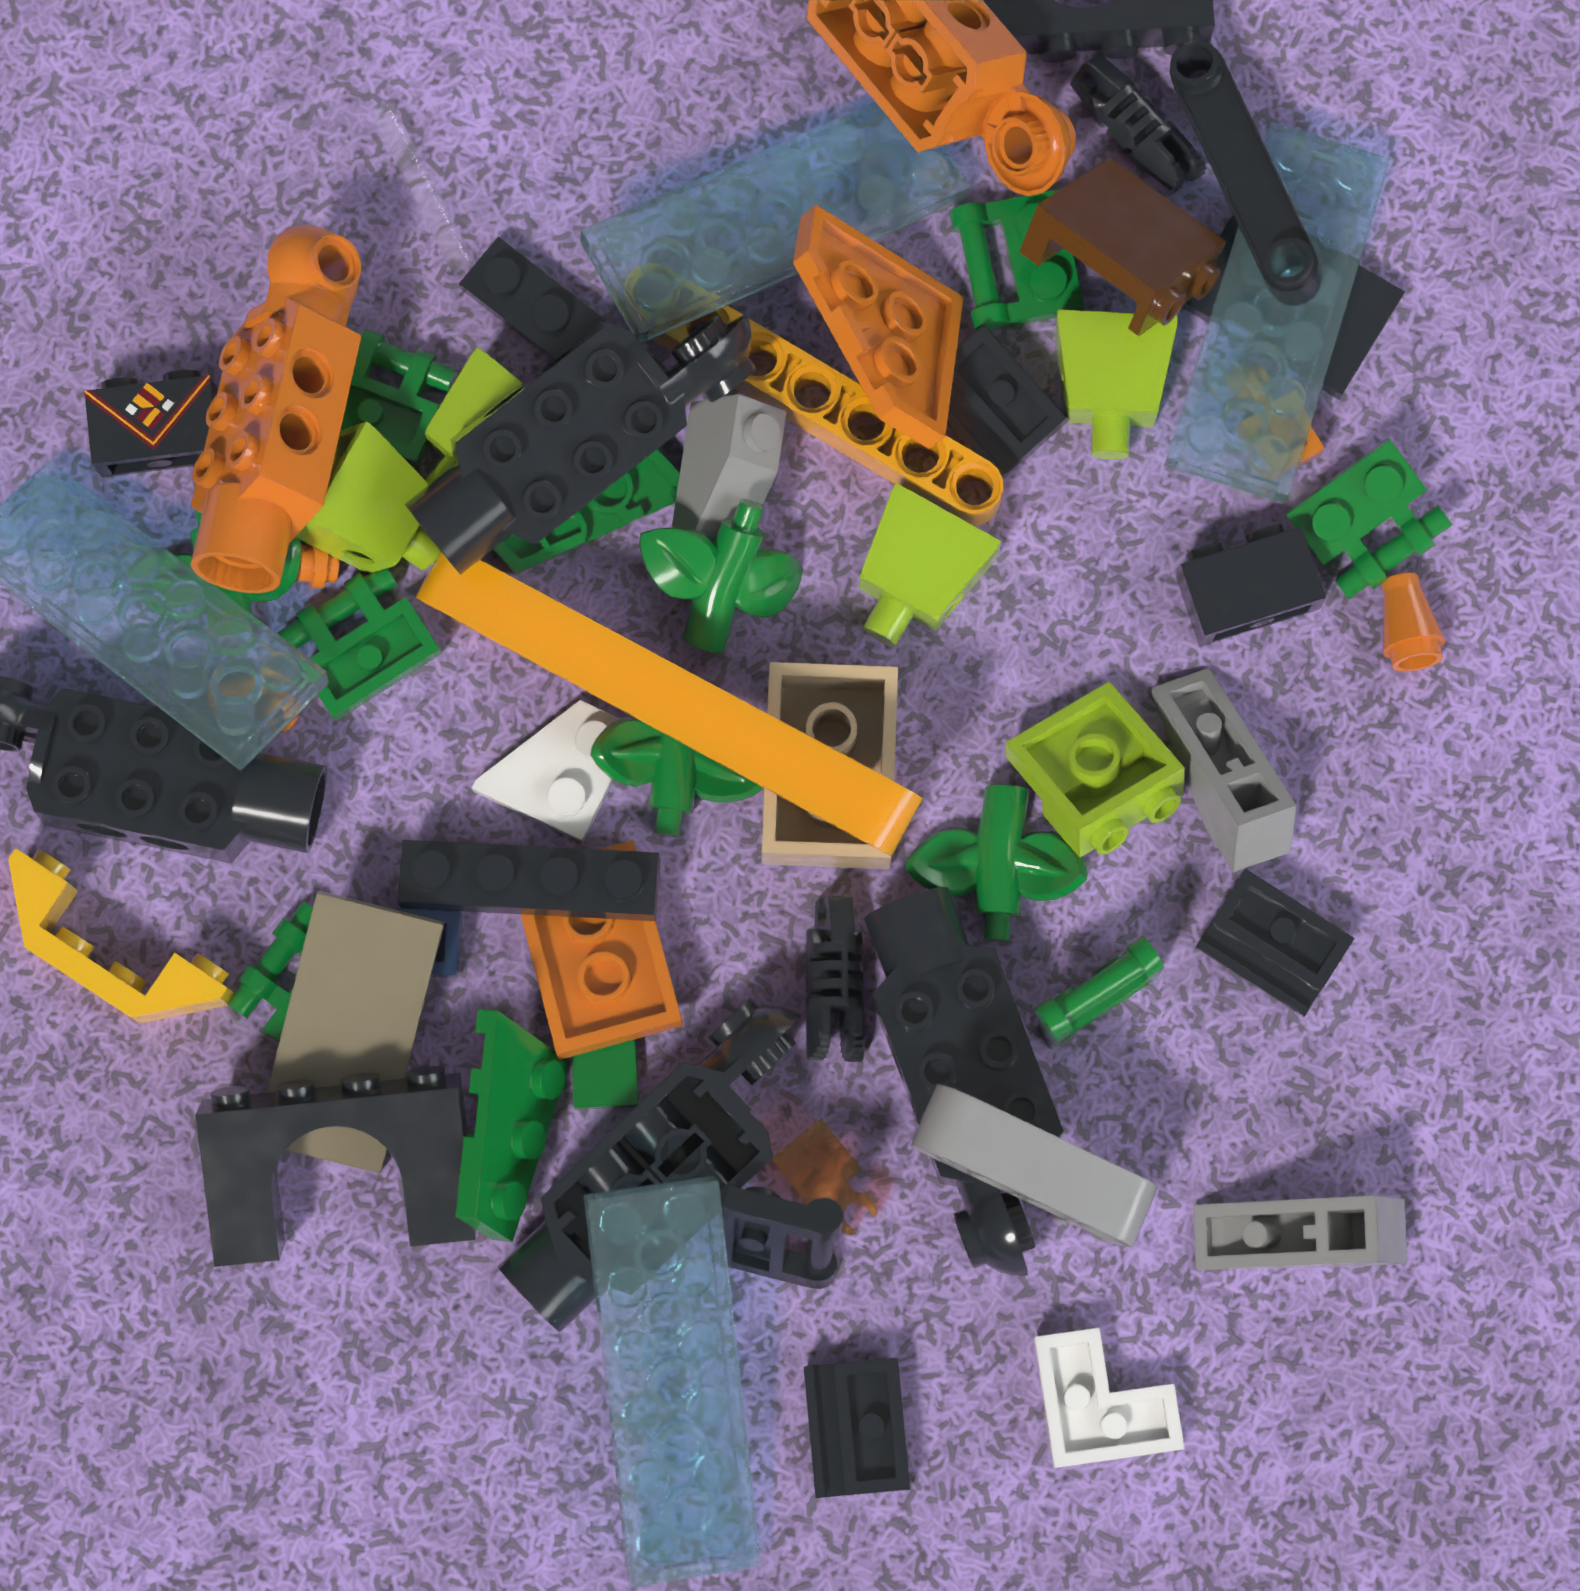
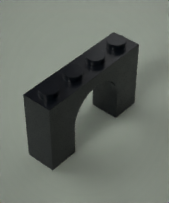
(1114, 28)
(247, 1133)

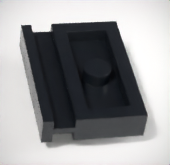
(999, 404)
(1274, 943)
(856, 1428)

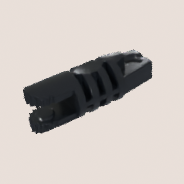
(1137, 125)
(834, 980)

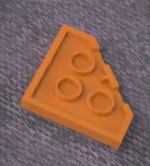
(887, 320)

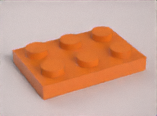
(601, 979)

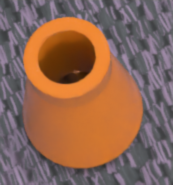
(1409, 626)

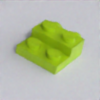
(1098, 771)

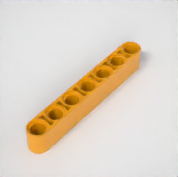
(849, 402)

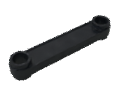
(1245, 173)

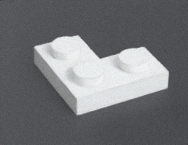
(1087, 1419)

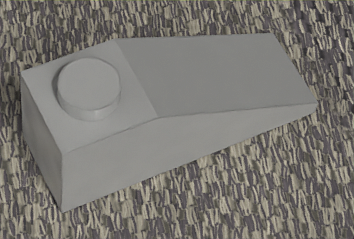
(726, 457)
(1226, 771)
(1301, 1233)

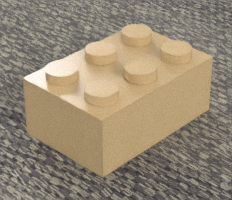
(852, 713)

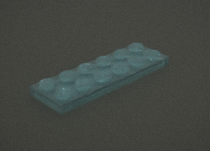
(742, 222)
(1269, 359)
(151, 617)
(672, 1380)

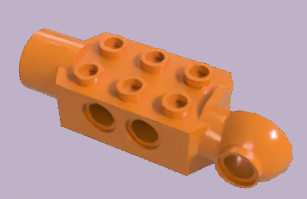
(277, 412)

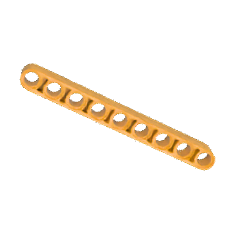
(674, 701)

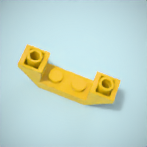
(41, 901)

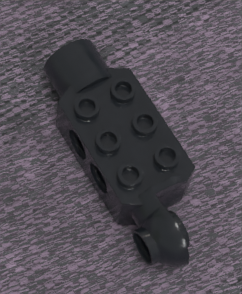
(572, 435)
(151, 782)
(959, 1028)
(676, 1133)

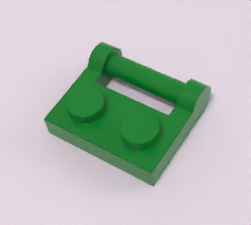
(1038, 289)
(1108, 988)

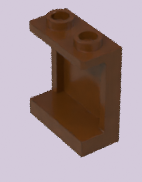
(1130, 240)

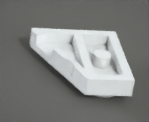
(554, 774)

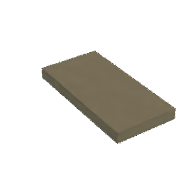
(355, 1009)

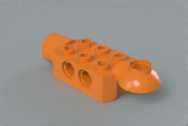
(948, 77)

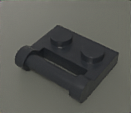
(759, 1233)

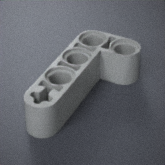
(1034, 1166)

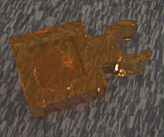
(821, 1168)

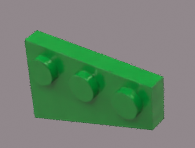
(635, 495)
(513, 1116)

